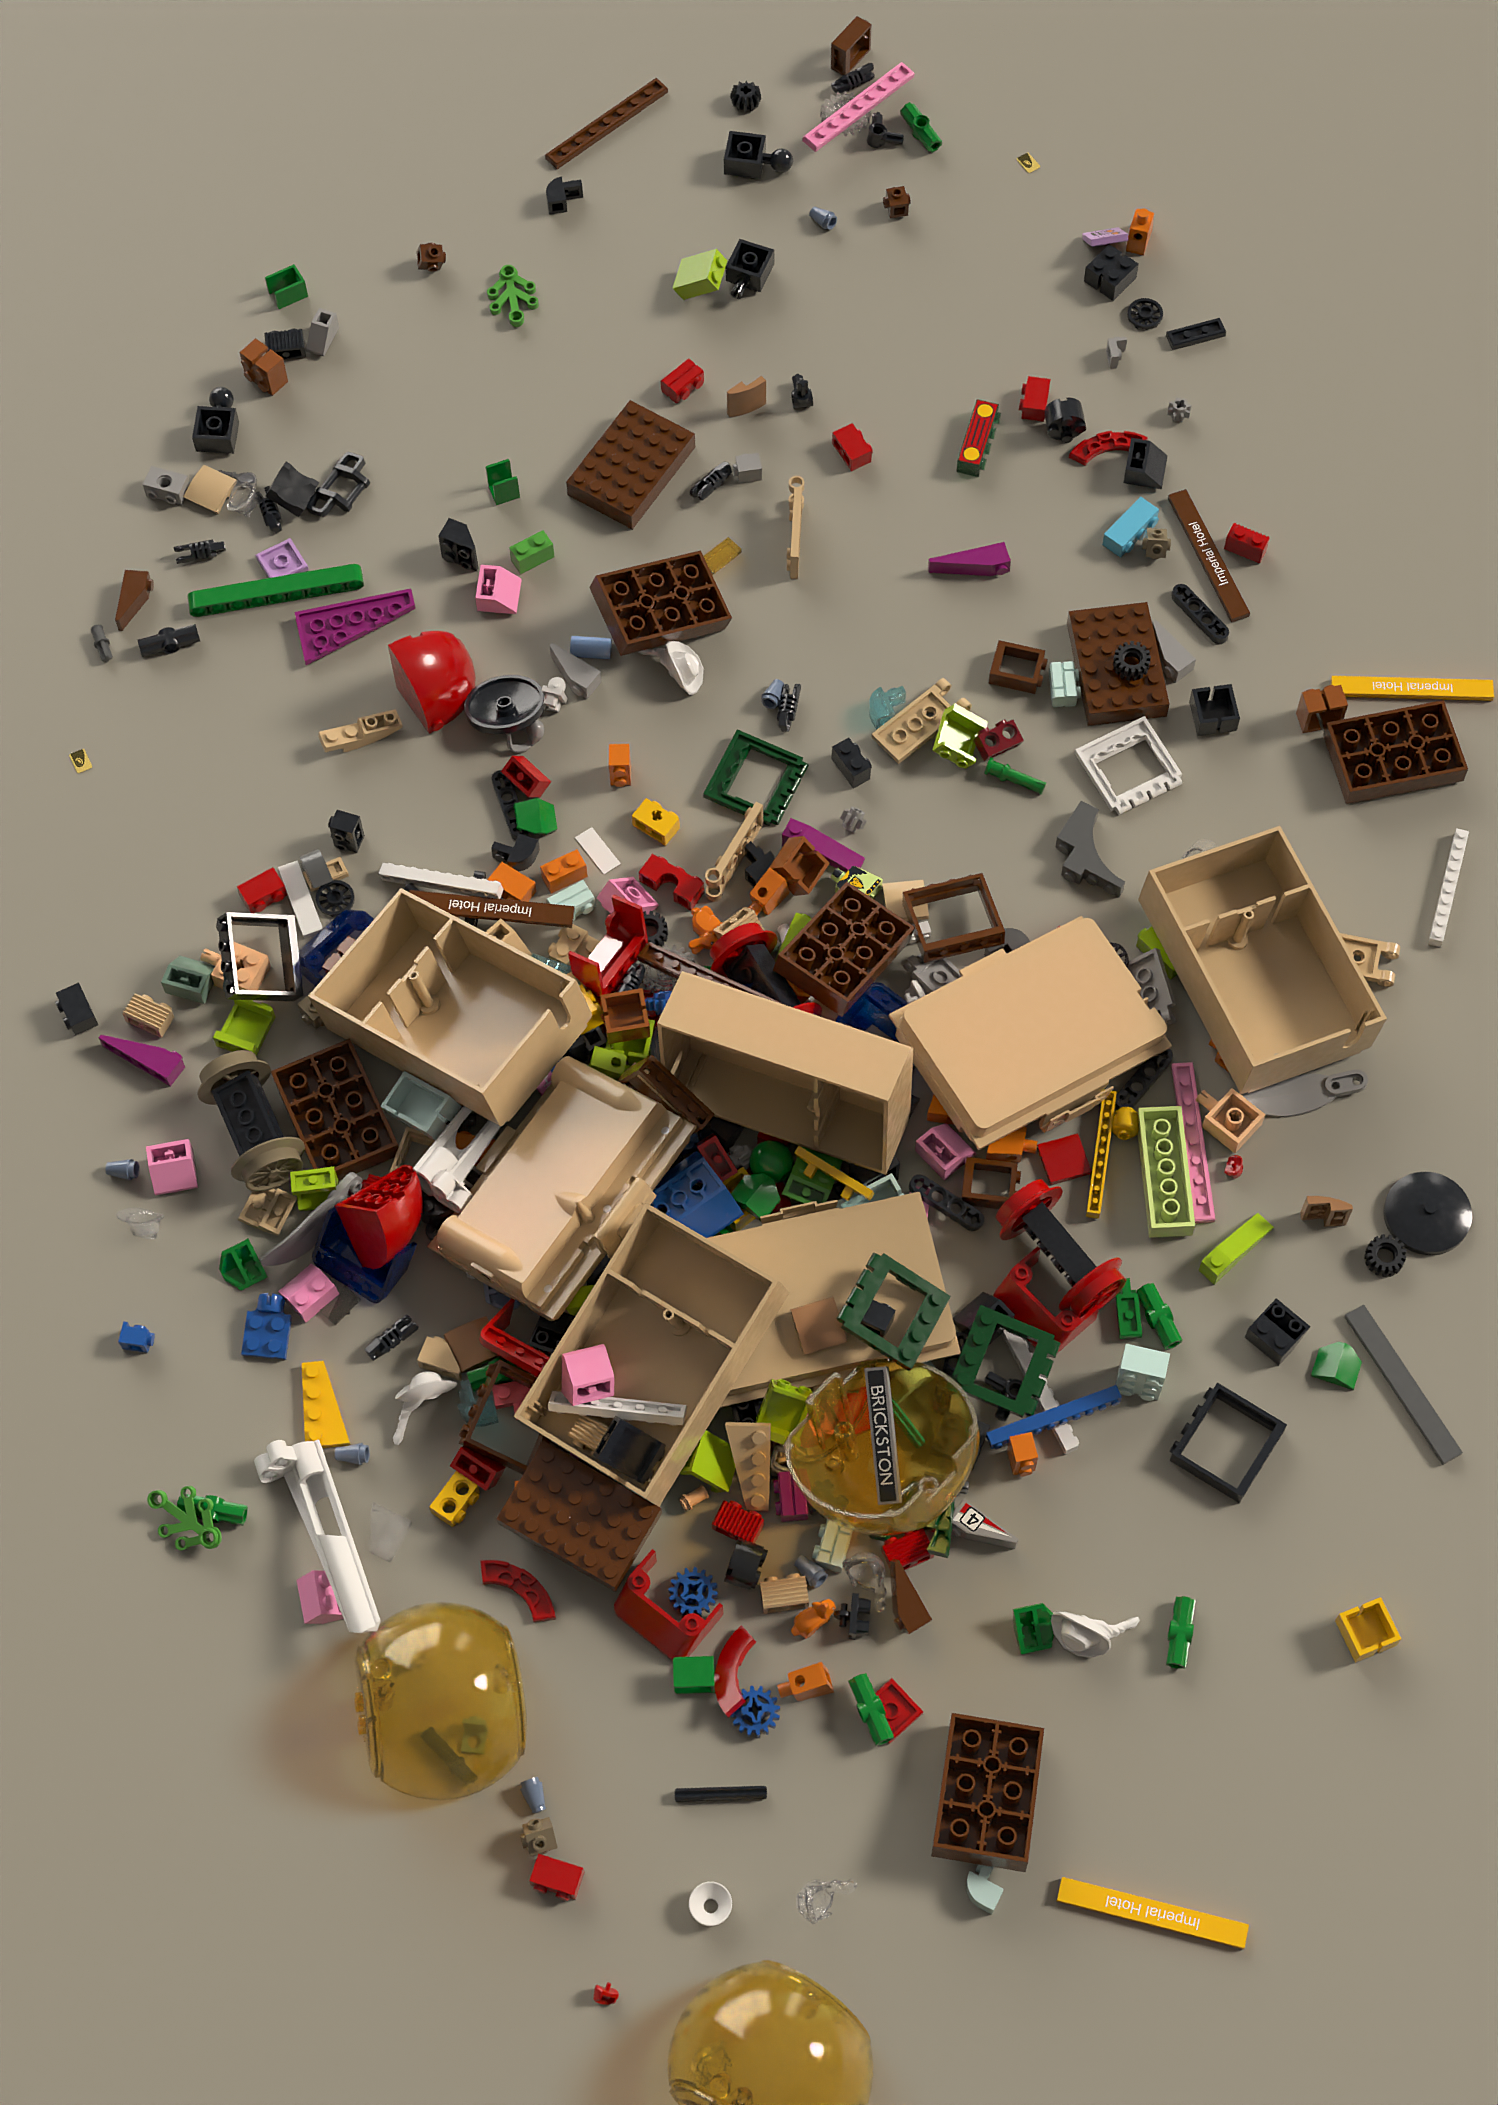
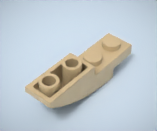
(364, 732)

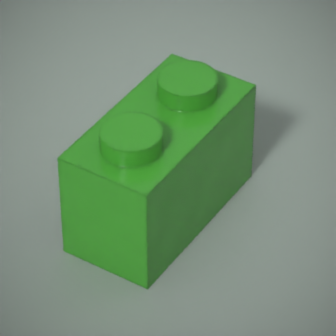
(531, 552)

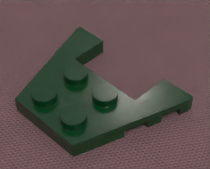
(941, 1539)

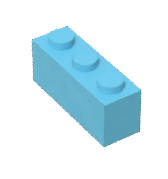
(1131, 527)

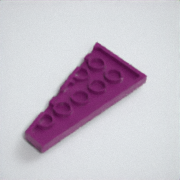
(341, 623)

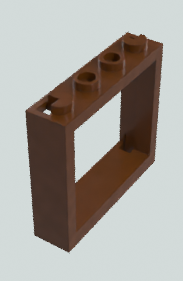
(962, 943)
(669, 1088)
(476, 1410)

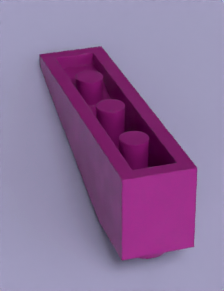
(980, 561)
(834, 852)
(151, 1059)

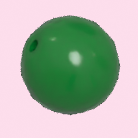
(772, 1159)

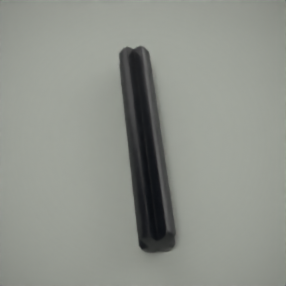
(720, 1793)

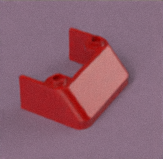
(616, 950)
(1031, 1311)
(507, 1346)
(653, 1623)

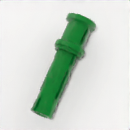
(1005, 773)

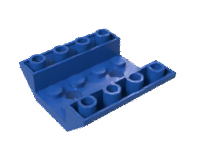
(701, 1210)

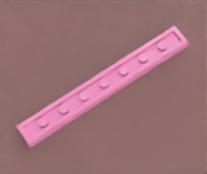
(858, 107)
(1186, 1096)

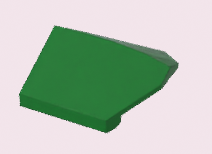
(535, 816)
(756, 1194)
(241, 1265)
(1337, 1365)
(1033, 1628)

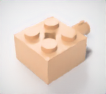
(250, 966)
(1231, 1118)

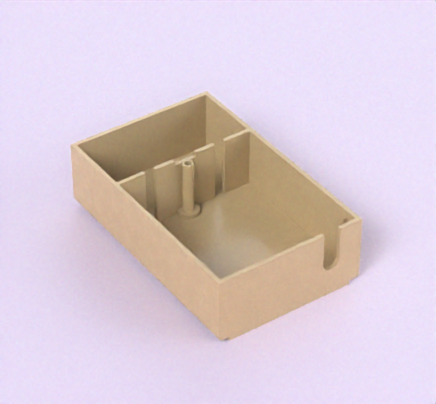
(1261, 960)
(452, 1006)
(788, 1071)
(676, 1332)

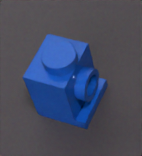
(136, 1338)

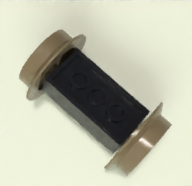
(236, 1088)

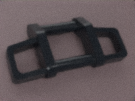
(333, 497)

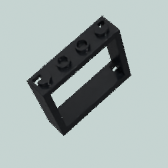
(289, 954)
(1246, 1408)

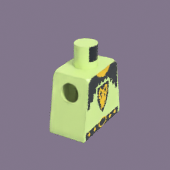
(859, 878)

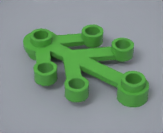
(509, 275)
(188, 1519)

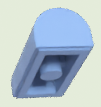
(591, 647)

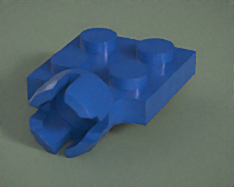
(267, 1329)

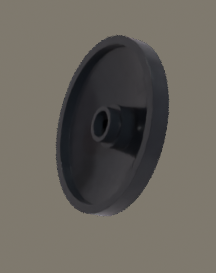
(504, 704)
(1427, 1213)

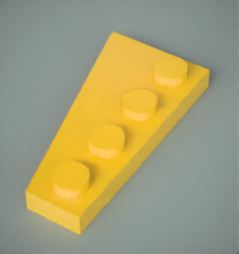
(320, 1407)

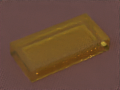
(722, 555)

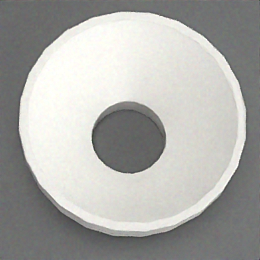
(709, 1891)

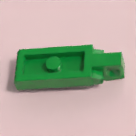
(1128, 1312)

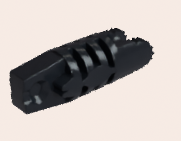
(854, 78)
(711, 481)
(269, 512)
(200, 550)
(788, 707)
(632, 978)
(391, 1337)

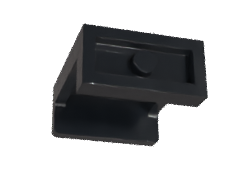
(630, 1450)

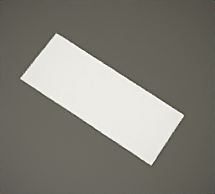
(597, 850)

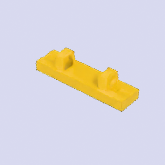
(850, 1184)

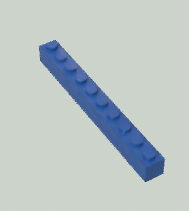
(1055, 1416)

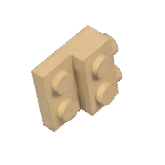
(574, 940)

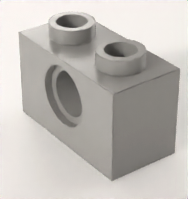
(166, 485)

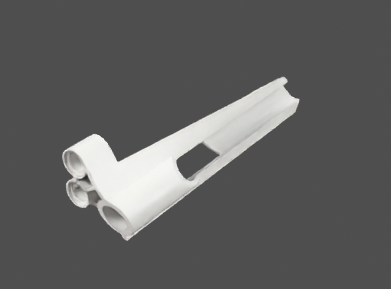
(446, 1167)
(309, 1481)

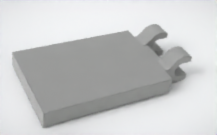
(931, 974)
(1154, 983)

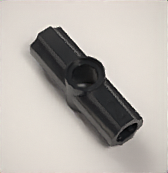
(168, 640)

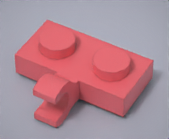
(509, 1395)

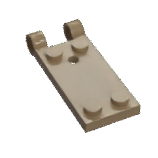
(796, 504)
(912, 726)
(729, 862)
(1370, 952)

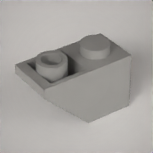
(322, 331)

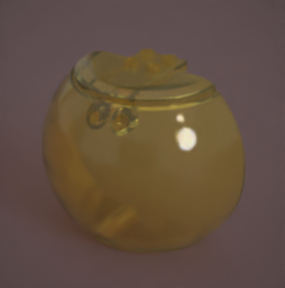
(834, 1451)
(440, 1701)
(769, 2041)

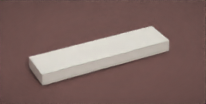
(300, 899)

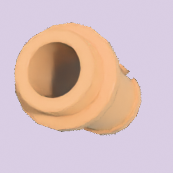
(693, 1498)

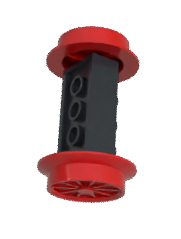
(747, 959)
(1030, 1212)

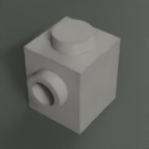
(748, 468)

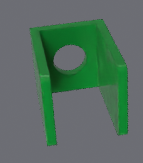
(287, 285)
(501, 483)
(693, 1675)

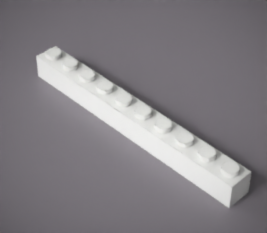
(441, 881)
(1448, 887)
(1022, 1356)

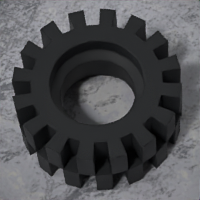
(1131, 651)
(660, 925)
(1380, 1266)

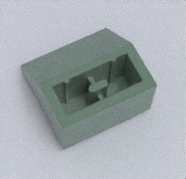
(188, 979)

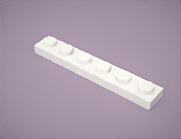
(623, 1408)

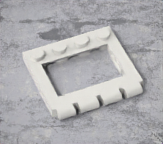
(1116, 742)

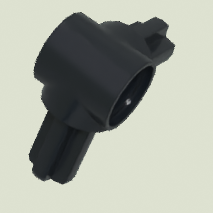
(878, 133)
(801, 394)
(1003, 1386)

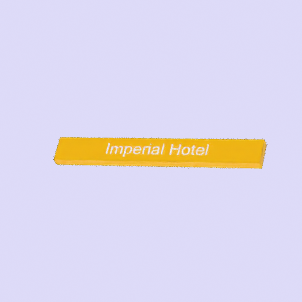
(1415, 688)
(1153, 1913)

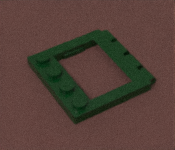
(731, 764)
(922, 1324)
(976, 1347)

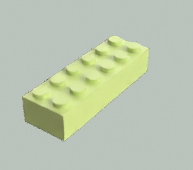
(1165, 1172)

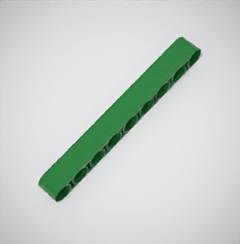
(275, 590)

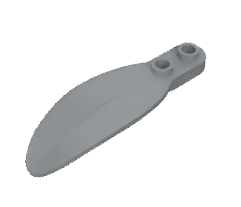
(1305, 1093)
(307, 1233)

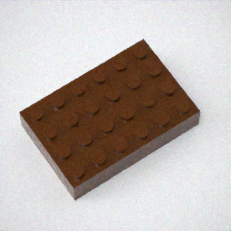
(631, 464)
(660, 602)
(1094, 639)
(1395, 752)
(843, 949)
(336, 1110)
(579, 1516)
(988, 1792)

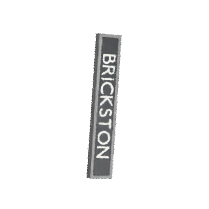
(883, 1435)

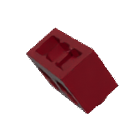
(1000, 743)

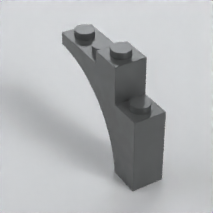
(1083, 859)

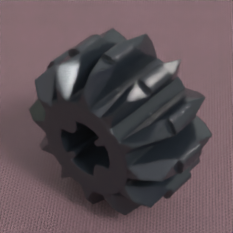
(745, 96)

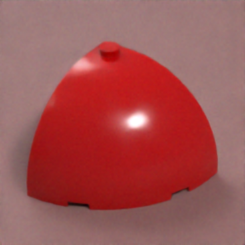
(433, 676)
(383, 1216)

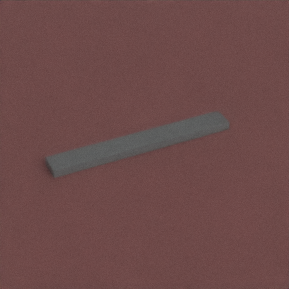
(1403, 1384)

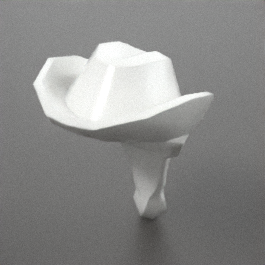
(681, 663)
(422, 1387)
(1087, 1636)

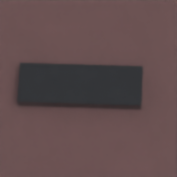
(1195, 333)

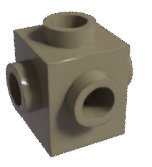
(1156, 543)
(309, 1013)
(538, 1836)

